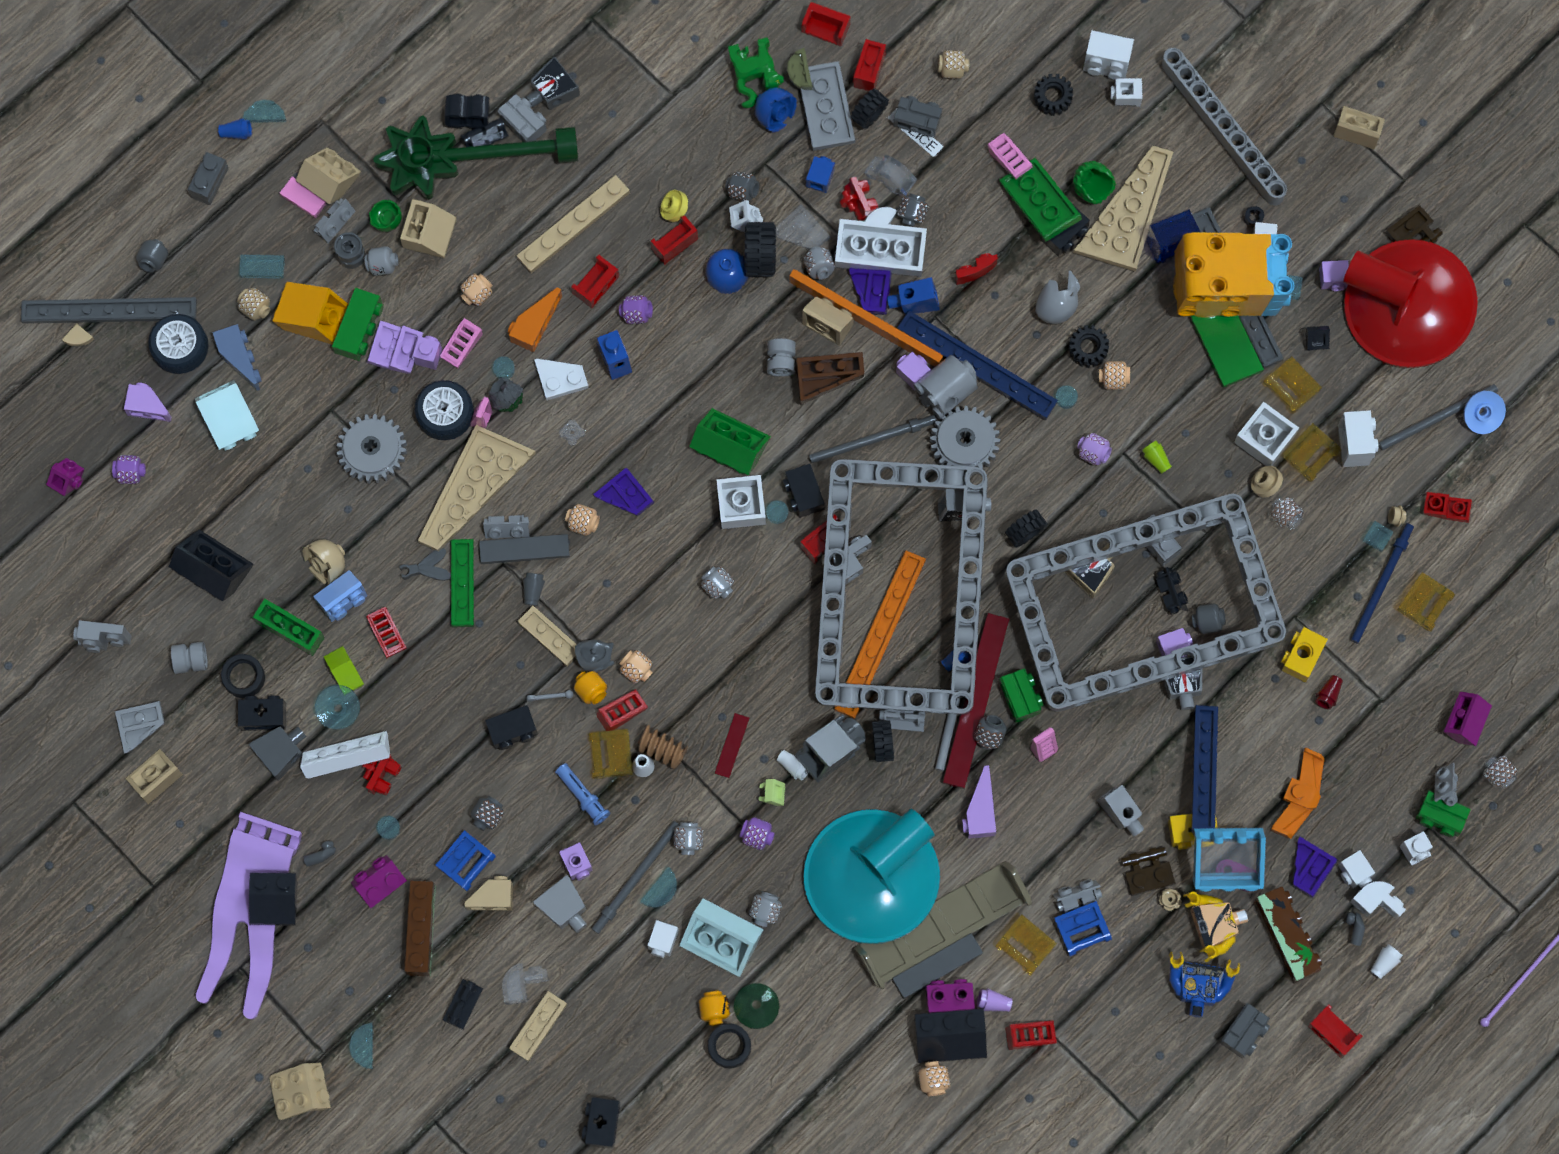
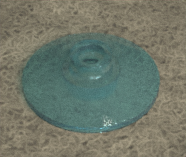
(329, 699)

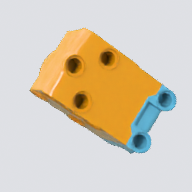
(1232, 274)

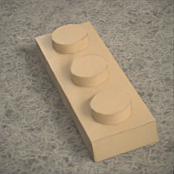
(548, 635)
(538, 1026)

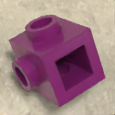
(65, 476)

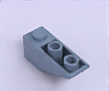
(233, 351)

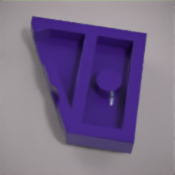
(872, 288)
(625, 493)
(1311, 867)

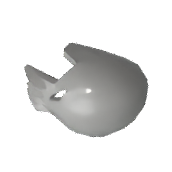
(1056, 305)

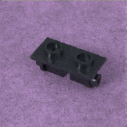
(488, 135)
(1170, 582)
(462, 1004)

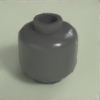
(151, 255)
(1209, 618)

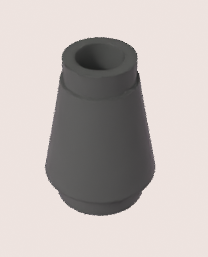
(533, 587)

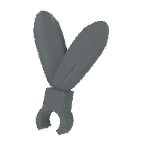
(427, 567)

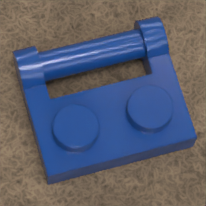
(460, 855)
(1080, 921)

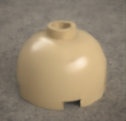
(326, 560)

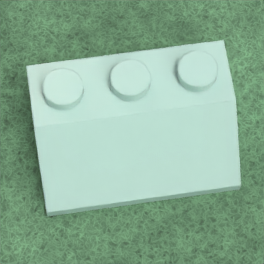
(721, 937)

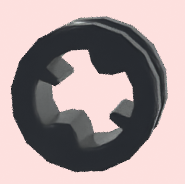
(1253, 209)

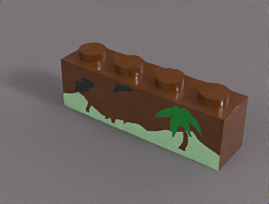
(420, 928)
(1288, 934)

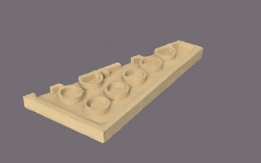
(1125, 222)
(478, 475)

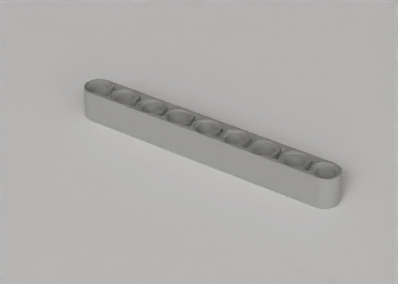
(1225, 136)

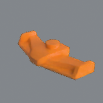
(1301, 794)

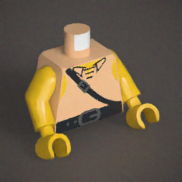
(1215, 923)

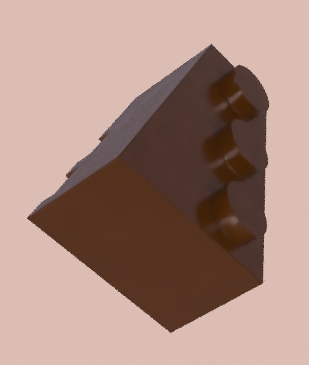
(827, 373)

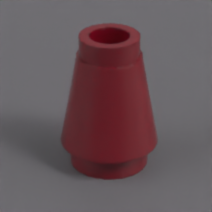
(1329, 693)

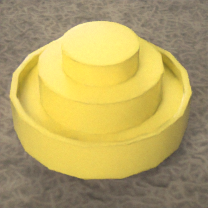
(674, 205)

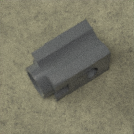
(832, 745)

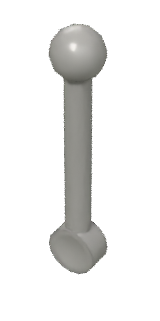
(568, 694)

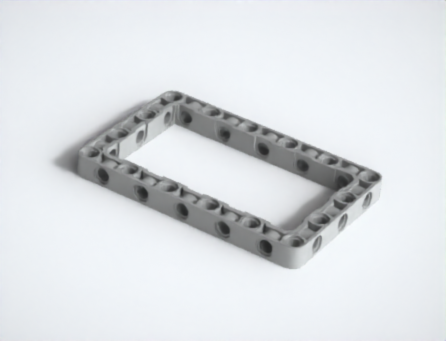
(1125, 540)
(967, 594)

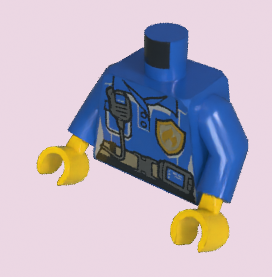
(1200, 983)

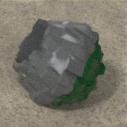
(505, 395)

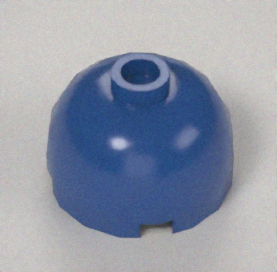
(774, 107)
(726, 271)

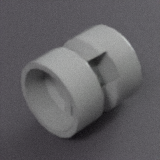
(781, 360)
(189, 657)

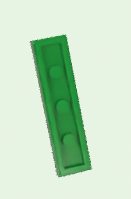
(462, 583)

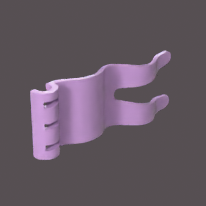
(246, 855)

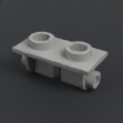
(339, 215)
(496, 527)
(904, 720)
(1446, 785)
(1086, 891)

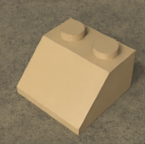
(827, 320)

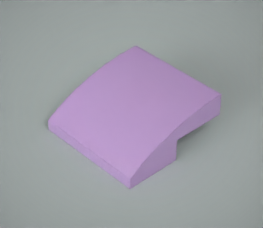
(393, 347)

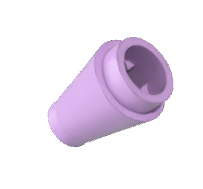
(993, 1001)

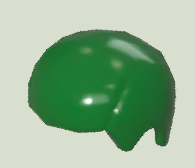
(385, 216)

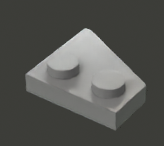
(138, 724)

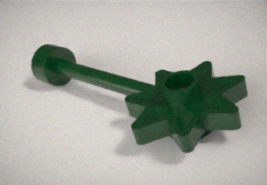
(422, 157)

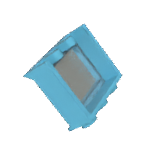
(1229, 859)

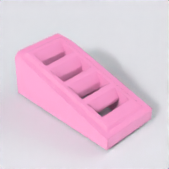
(1003, 144)
(472, 340)
(482, 413)
(1044, 745)

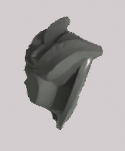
(594, 655)

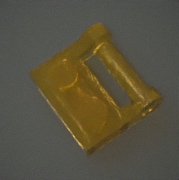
(1297, 380)
(1306, 447)
(1420, 596)
(618, 753)
(1030, 938)

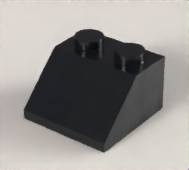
(273, 899)

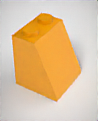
(310, 311)

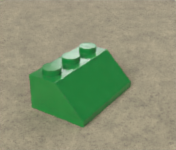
(729, 441)

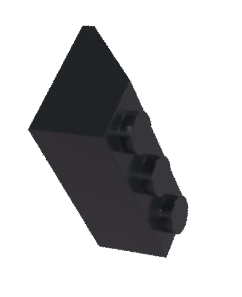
(210, 565)
(950, 1035)

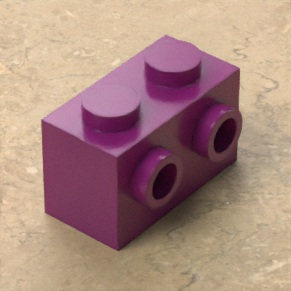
(1467, 718)
(950, 997)

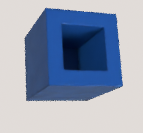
(820, 174)

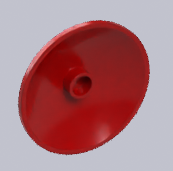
(1409, 303)

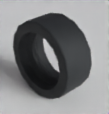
(240, 659)
(729, 1028)

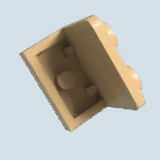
(299, 1090)

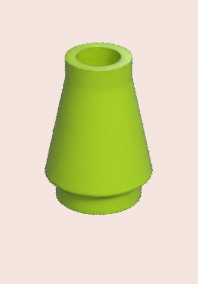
(1157, 457)

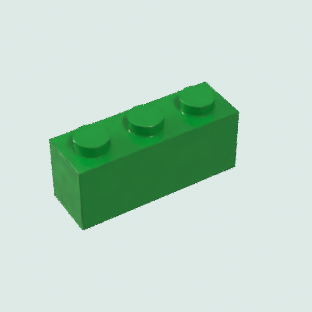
(358, 324)
(288, 627)

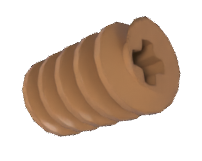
(661, 747)

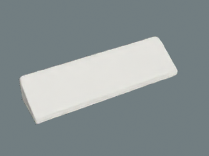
(345, 755)

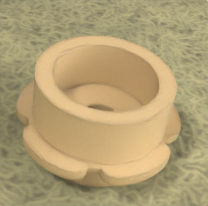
(1396, 516)
(1170, 893)

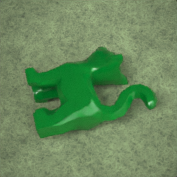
(752, 68)

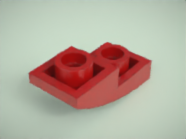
(983, 265)
(1447, 507)

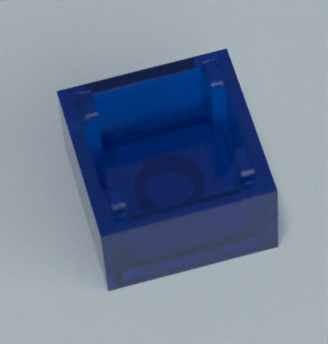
(1166, 234)

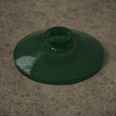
(759, 1017)

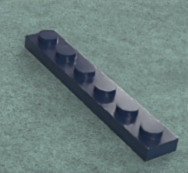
(1204, 767)

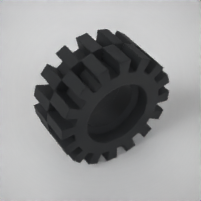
(1050, 106)
(869, 108)
(1095, 335)
(1026, 528)
(883, 741)

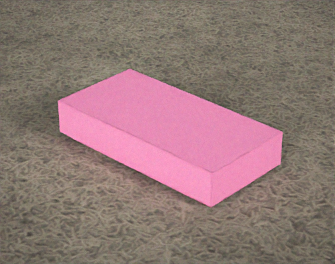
(302, 197)

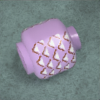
(1094, 449)

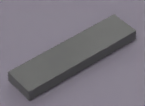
(524, 549)
(937, 966)

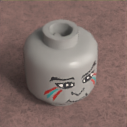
(381, 261)

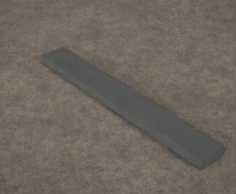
(106, 310)
(1254, 325)

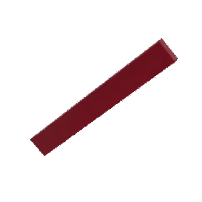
(986, 665)

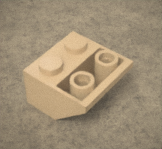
(327, 175)
(427, 229)

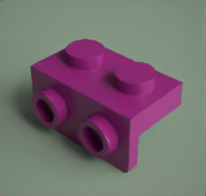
(378, 881)

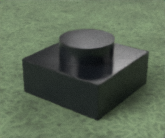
(1317, 338)

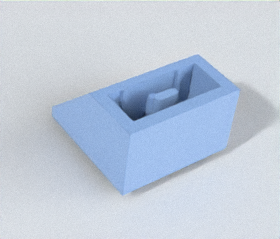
(341, 596)

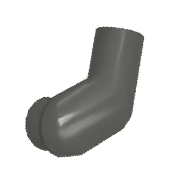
(321, 856)
(1358, 928)

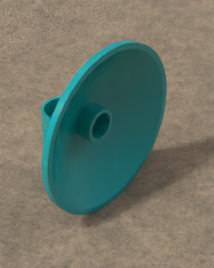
(873, 875)

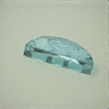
(264, 112)
(661, 891)
(362, 1046)

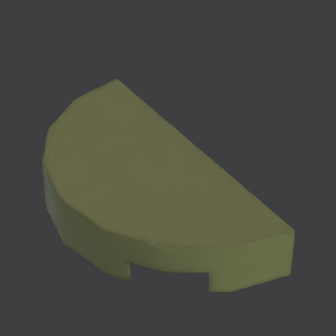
(798, 70)

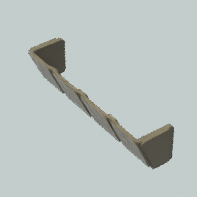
(950, 920)

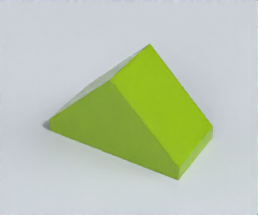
(343, 669)

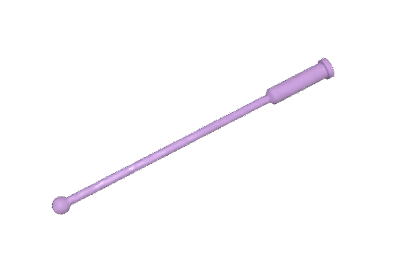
(1485, 1021)

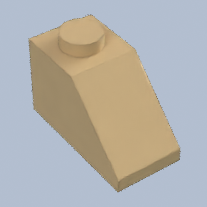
(492, 895)

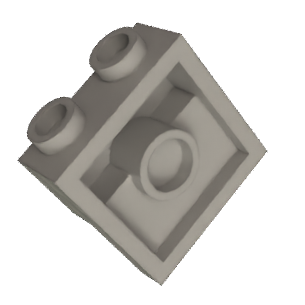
(97, 635)

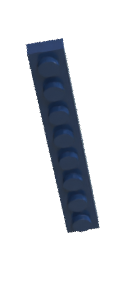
(986, 369)

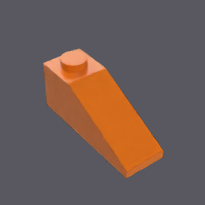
(533, 322)

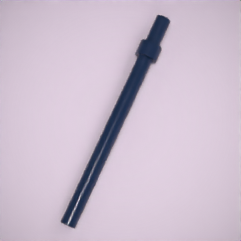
(1399, 546)

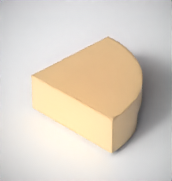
(77, 337)

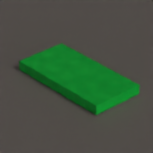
(1041, 201)
(1227, 348)

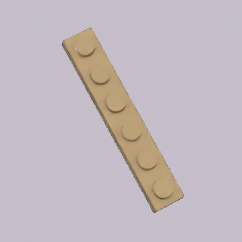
(573, 224)

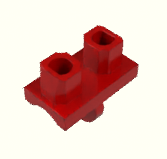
(856, 200)
(376, 783)

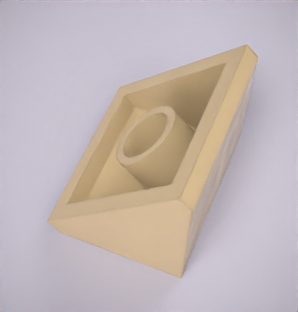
(1359, 127)
(154, 776)

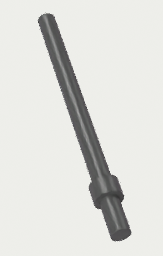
(1430, 420)
(914, 425)
(609, 912)

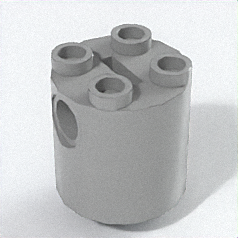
(946, 385)

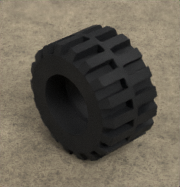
(760, 249)

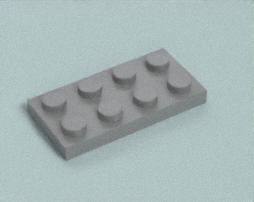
(827, 108)

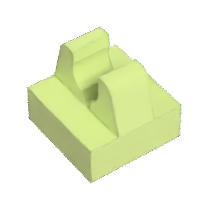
(773, 792)

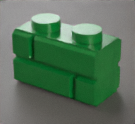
(1020, 695)
(1440, 815)

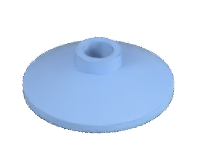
(1492, 415)

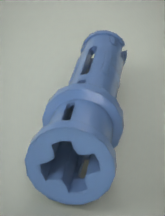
(588, 802)

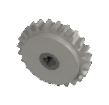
(965, 425)
(363, 436)

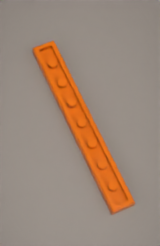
(866, 318)
(884, 624)

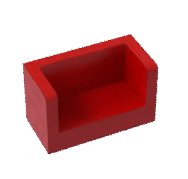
(825, 24)
(869, 65)
(675, 241)
(596, 282)
(814, 543)
(1334, 1032)

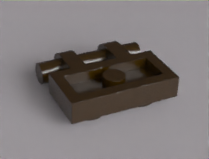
(1413, 224)
(1148, 878)

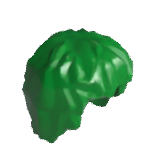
(1093, 182)

